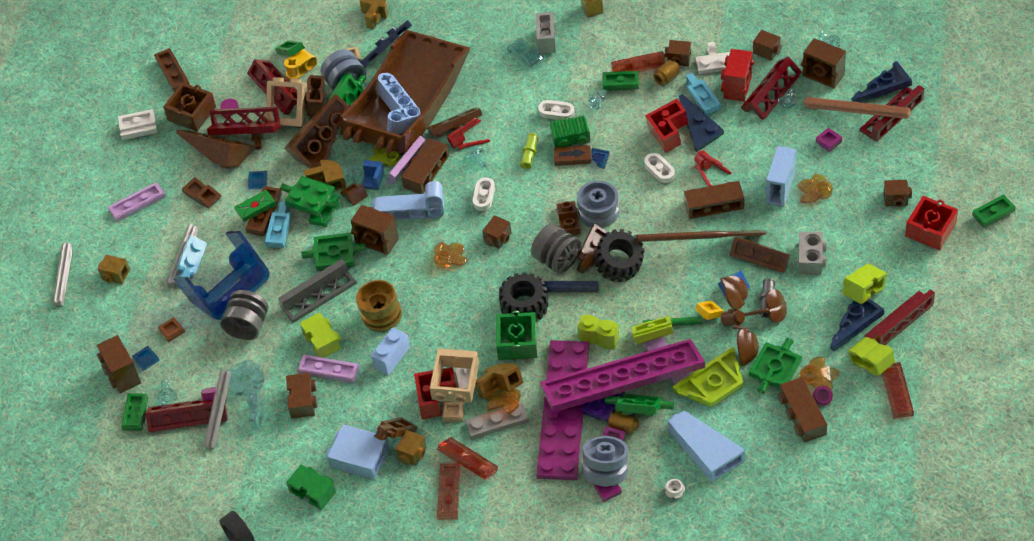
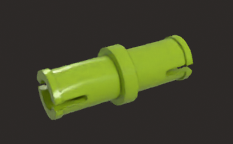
(529, 151)

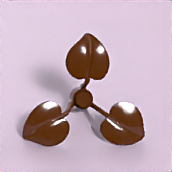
(736, 293)

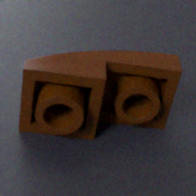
(568, 217)

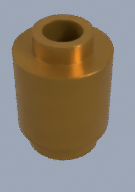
(666, 72)
(623, 422)

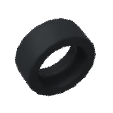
(235, 527)

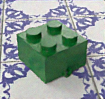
(516, 336)

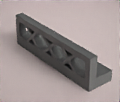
(313, 288)

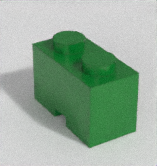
(311, 485)

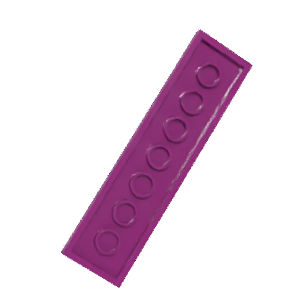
(622, 375)
(562, 429)

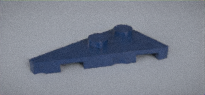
(382, 43)
(885, 83)
(702, 128)
(856, 320)

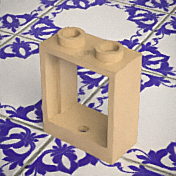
(301, 101)
(455, 359)

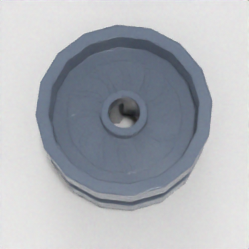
(341, 63)
(598, 204)
(605, 461)

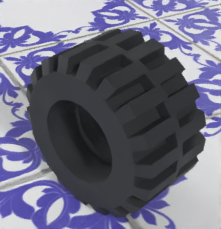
(618, 269)
(524, 286)

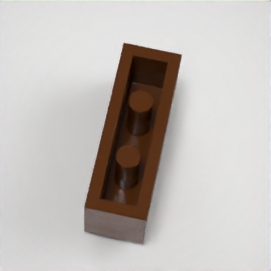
(425, 166)
(714, 199)
(802, 410)

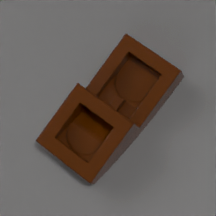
(200, 193)

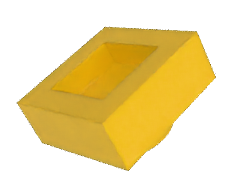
(709, 310)

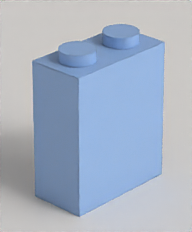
(781, 176)
(357, 452)

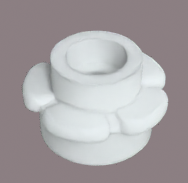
(677, 484)

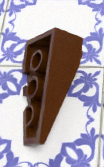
(318, 134)
(217, 149)

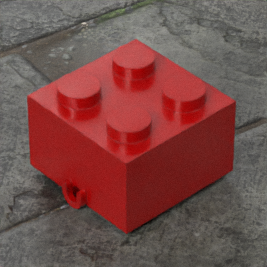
(737, 75)
(931, 222)

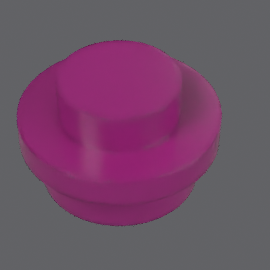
(822, 395)

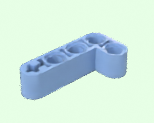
(402, 107)
(413, 206)

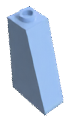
(705, 446)

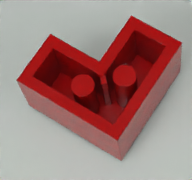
(665, 122)
(428, 407)

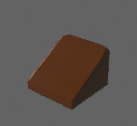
(354, 193)

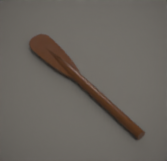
(696, 235)

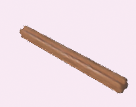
(857, 107)

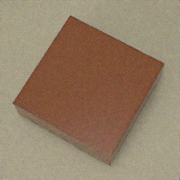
(171, 329)

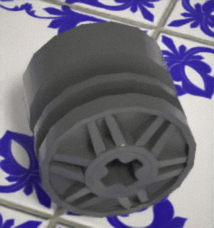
(555, 248)
(244, 315)

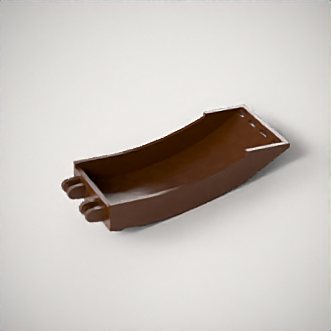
(427, 73)

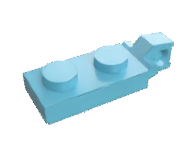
(702, 94)
(278, 227)
(191, 256)

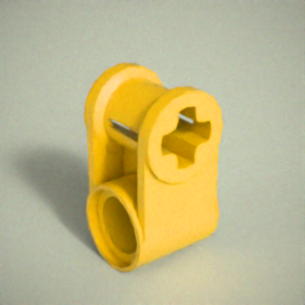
(299, 64)

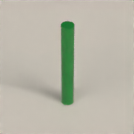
(683, 321)

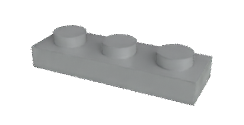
(495, 421)

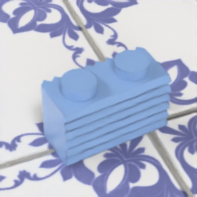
(390, 351)

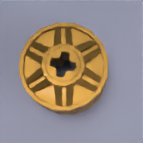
(378, 305)

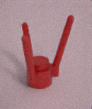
(457, 138)
(705, 161)

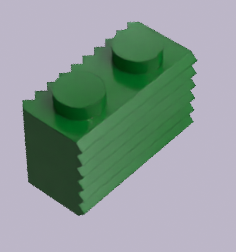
(570, 131)

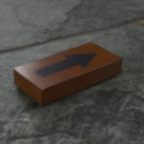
(572, 155)

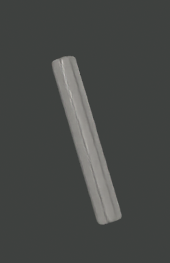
(191, 230)
(62, 274)
(217, 409)

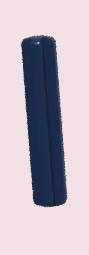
(572, 286)

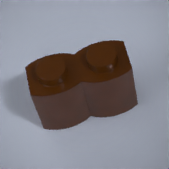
(314, 94)

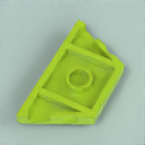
(714, 382)

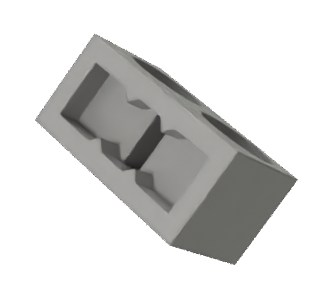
(545, 32)
(810, 253)

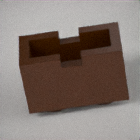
(300, 397)

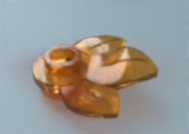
(815, 188)
(449, 255)
(821, 374)
(507, 400)

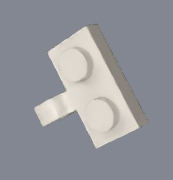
(712, 62)

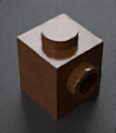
(767, 45)
(679, 52)
(896, 193)
(497, 232)

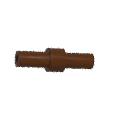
(257, 140)

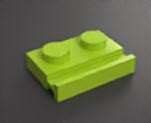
(652, 329)

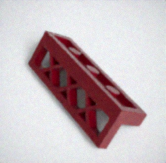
(761, 93)
(284, 97)
(884, 125)
(241, 127)
(902, 317)
(181, 414)

